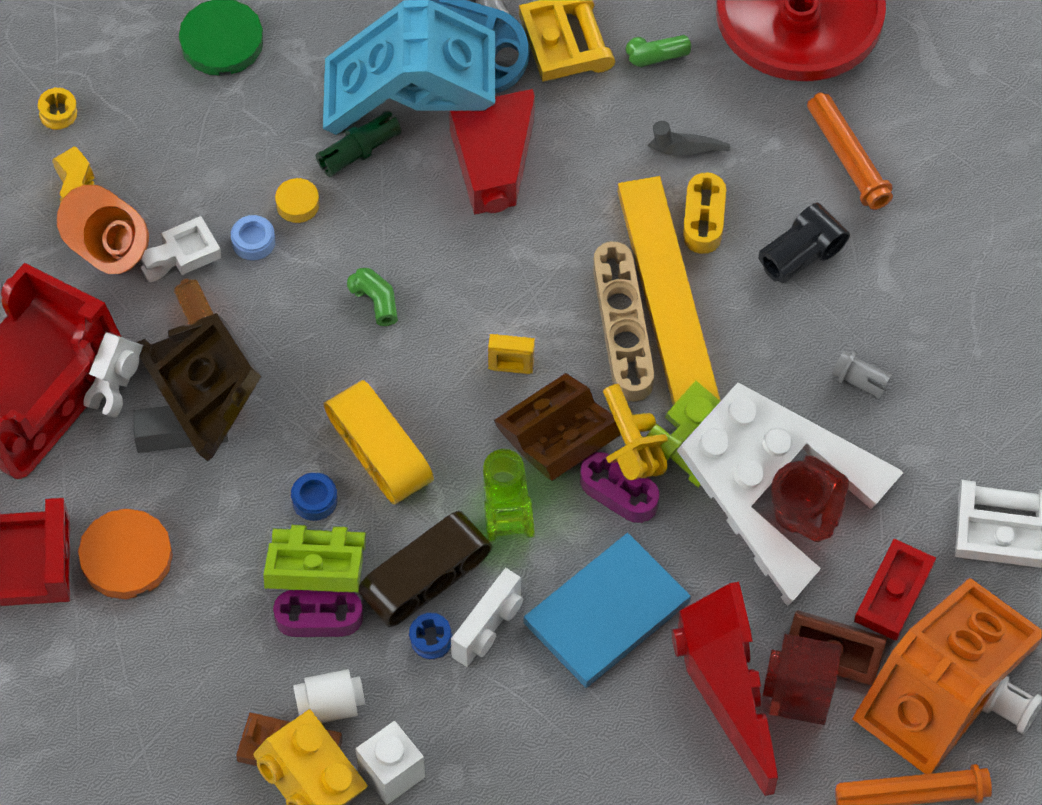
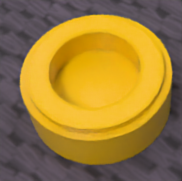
(297, 200)

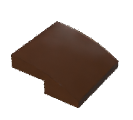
(558, 426)

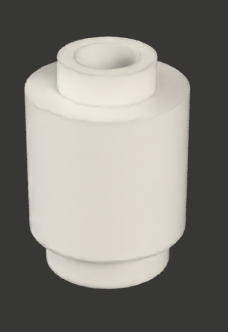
(330, 696)

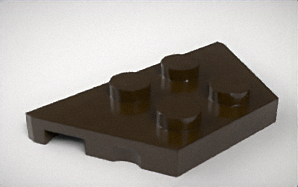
(202, 379)

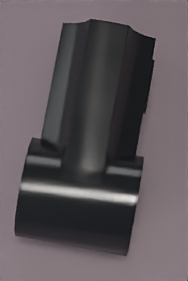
(811, 237)

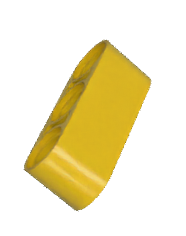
(378, 442)

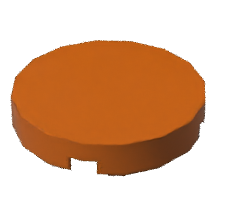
(125, 553)

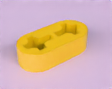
(713, 213)

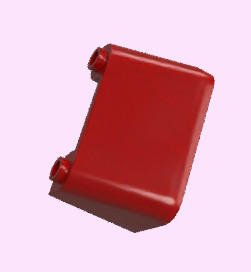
(44, 363)

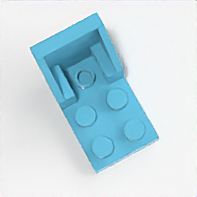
(413, 56)

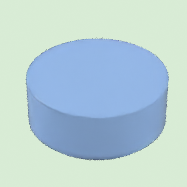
(253, 237)

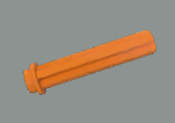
(873, 189)
(917, 788)

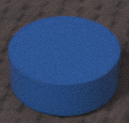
(314, 496)

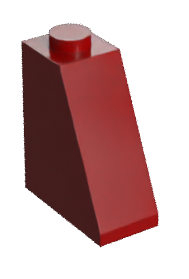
(494, 149)

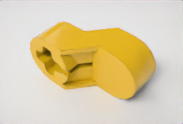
(73, 170)

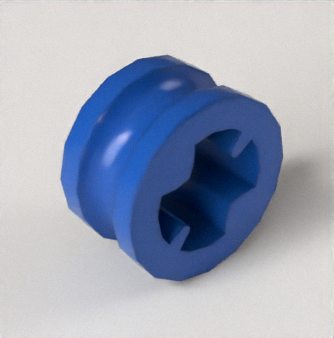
(441, 627)

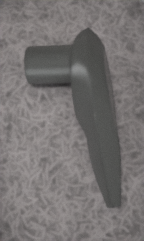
(683, 143)

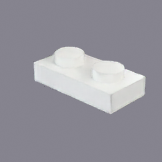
(478, 629)

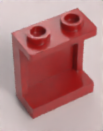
(35, 556)

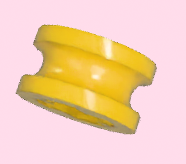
(57, 96)

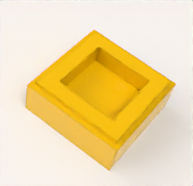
(511, 353)

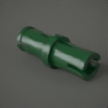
(358, 143)

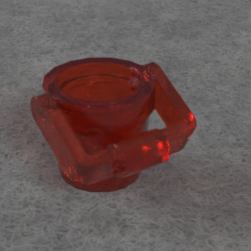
(804, 492)

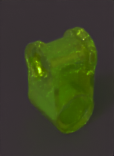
(506, 503)

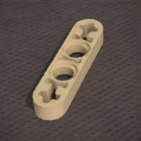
(624, 320)

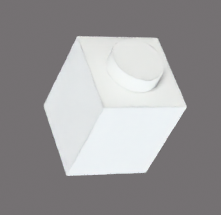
(390, 762)

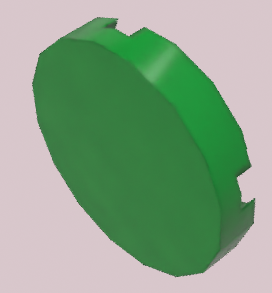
(221, 37)

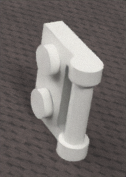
(996, 534)

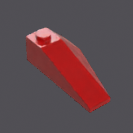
(716, 651)

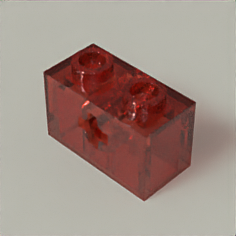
(802, 679)

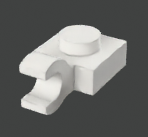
(183, 246)
(112, 367)

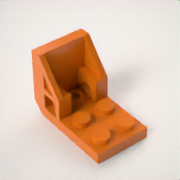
(945, 674)

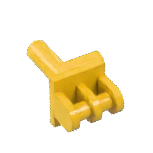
(640, 455)

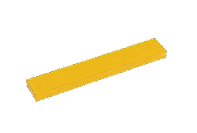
(666, 286)

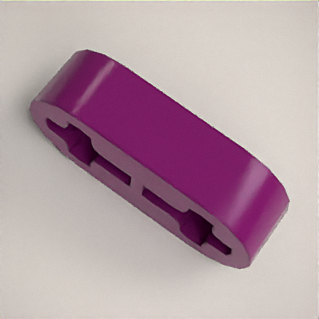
(617, 490)
(318, 613)

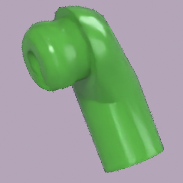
(646, 53)
(370, 283)

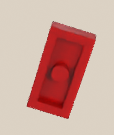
(895, 589)

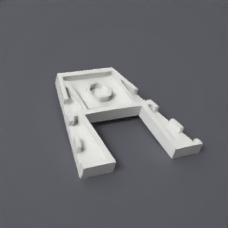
(741, 451)

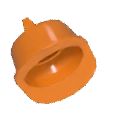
(102, 229)

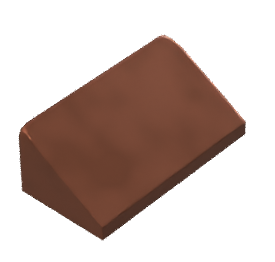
(860, 648)

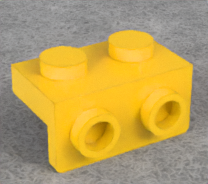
(308, 764)

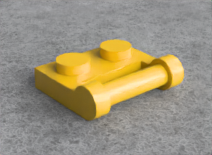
(554, 42)

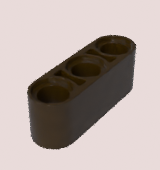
(424, 568)

